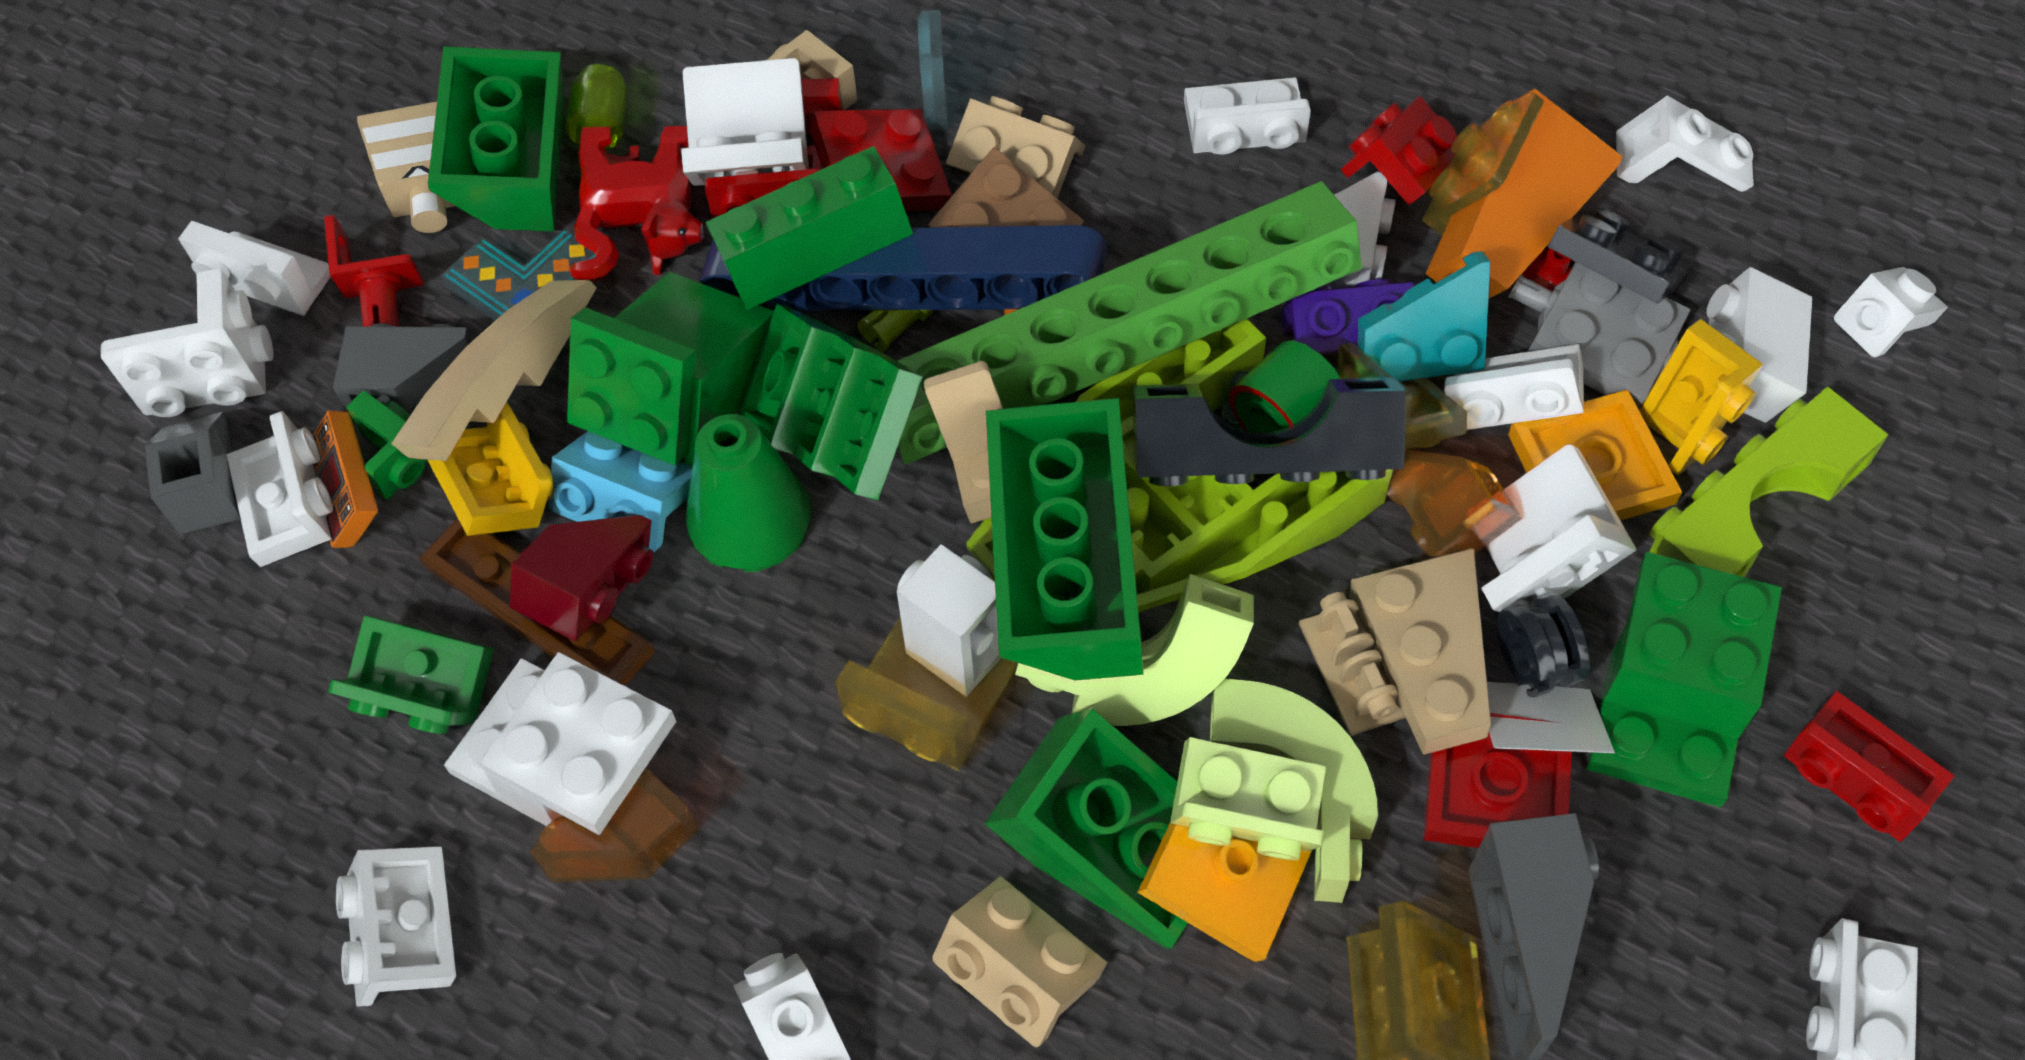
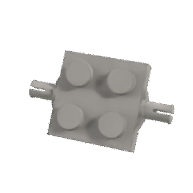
(1619, 332)

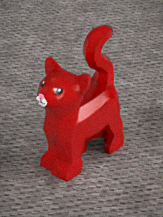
(631, 193)

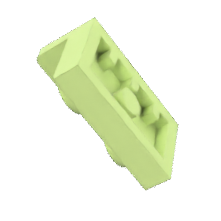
(1249, 797)

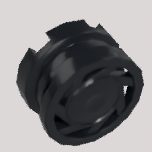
(1543, 644)

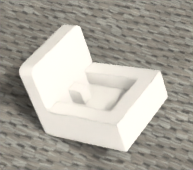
(1888, 307)

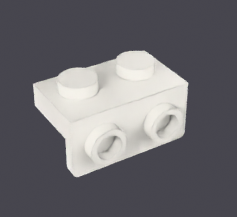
(257, 266)
(1521, 387)
(279, 493)

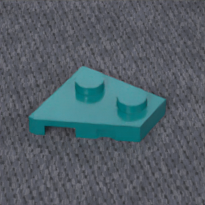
(1432, 326)

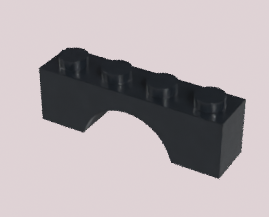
(1350, 429)

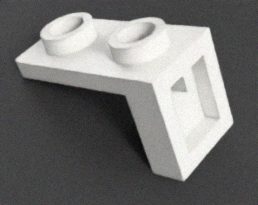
(1677, 131)

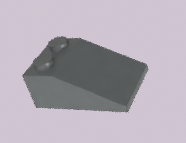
(1531, 907)

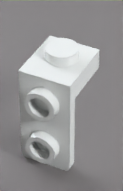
(788, 1011)

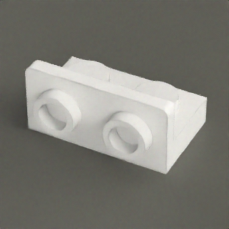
(1246, 115)
(395, 922)
(1864, 997)

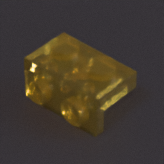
(1428, 410)

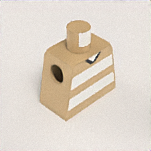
(400, 157)

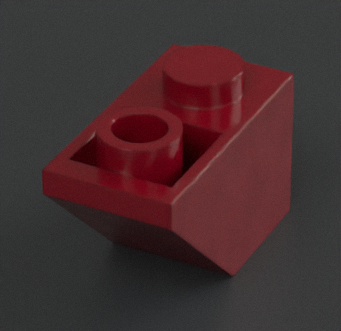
(579, 570)

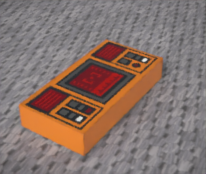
(345, 479)

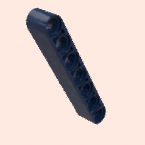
(947, 270)

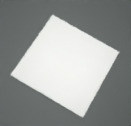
(1574, 708)

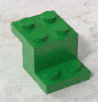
(1686, 678)

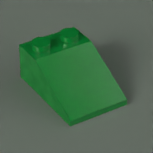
(1093, 818)

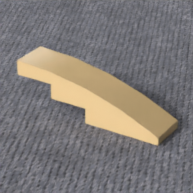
(479, 381)

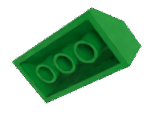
(1063, 540)

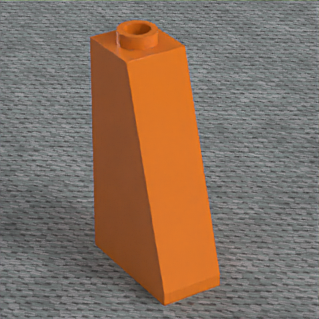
(1545, 187)

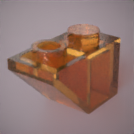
(1451, 502)
(633, 845)

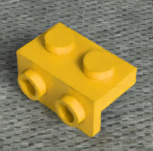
(1699, 393)
(495, 478)

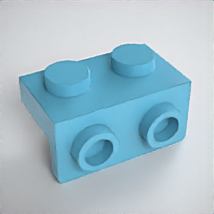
(609, 480)

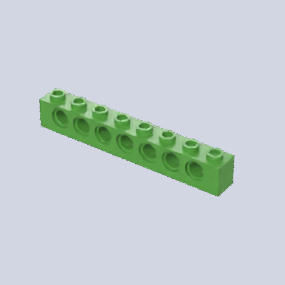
(1146, 307)

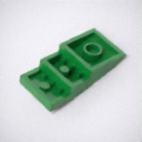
(830, 400)

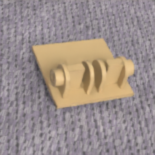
(1351, 665)

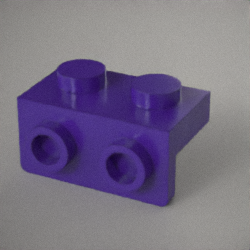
(1330, 317)

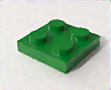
(630, 385)

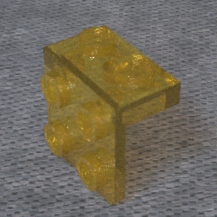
(1481, 160)
(916, 705)

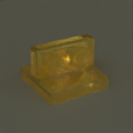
(1416, 989)

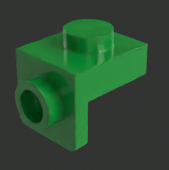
(380, 426)

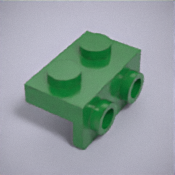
(416, 674)

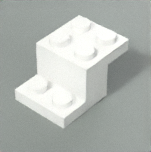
(561, 743)

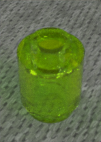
(597, 100)

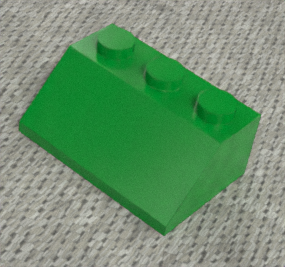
(499, 135)
(810, 227)

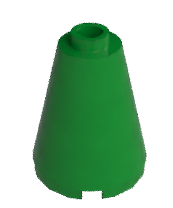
(743, 498)

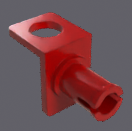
(372, 280)

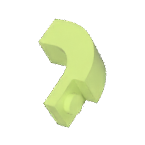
(1178, 662)
(1292, 727)

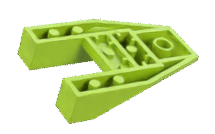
(1206, 524)

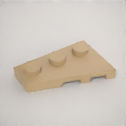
(1430, 646)

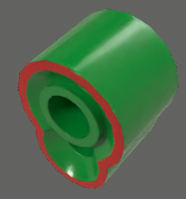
(1281, 388)

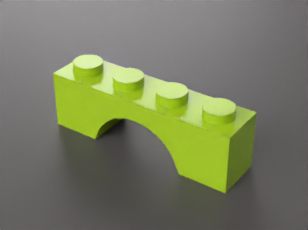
(1812, 452)

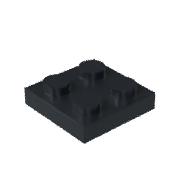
(1607, 247)

